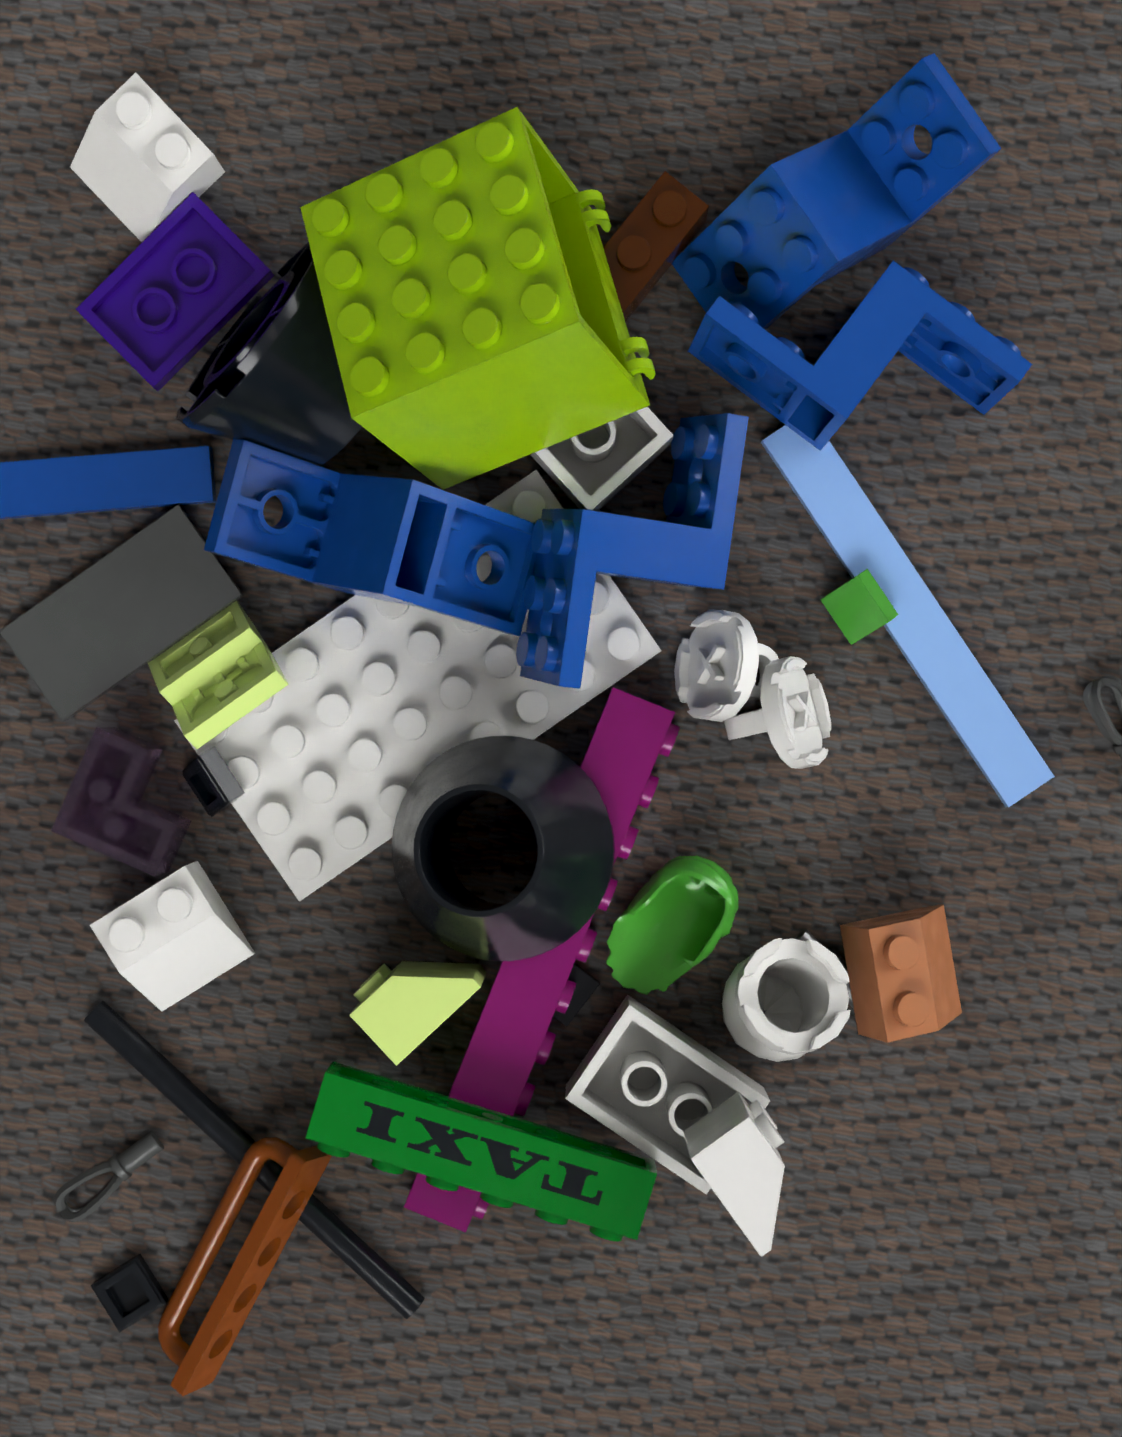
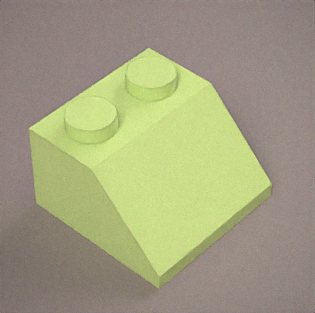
(412, 1001)

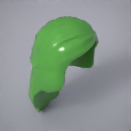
(672, 924)

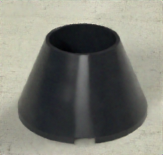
(277, 374)
(571, 837)

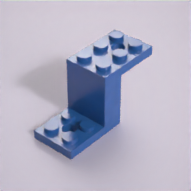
(839, 197)
(893, 317)
(374, 537)
(682, 551)

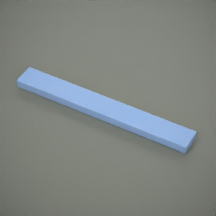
(922, 626)

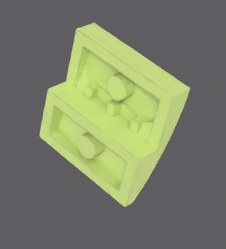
(217, 675)

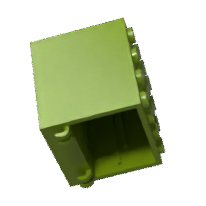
(474, 303)

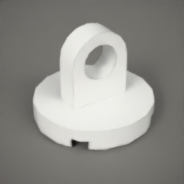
(720, 665)
(791, 713)

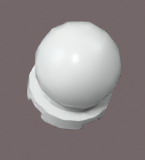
(803, 997)

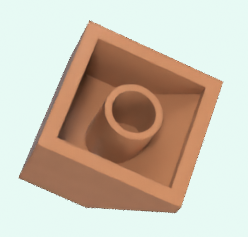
(901, 973)

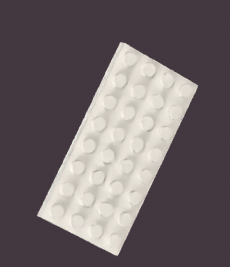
(383, 696)

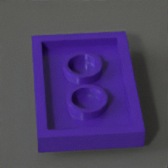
(175, 291)

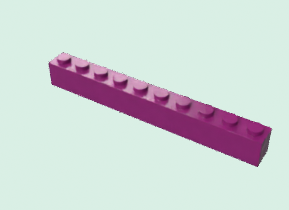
(530, 990)

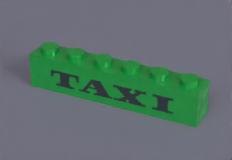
(482, 1151)

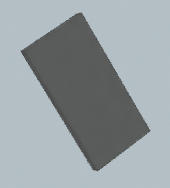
(121, 613)

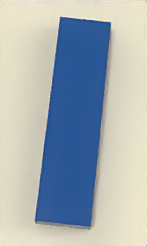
(107, 482)

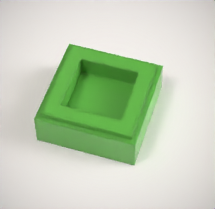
(859, 607)

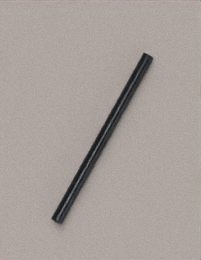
(236, 1142)

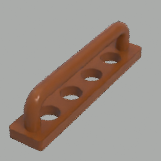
(297, 1181)

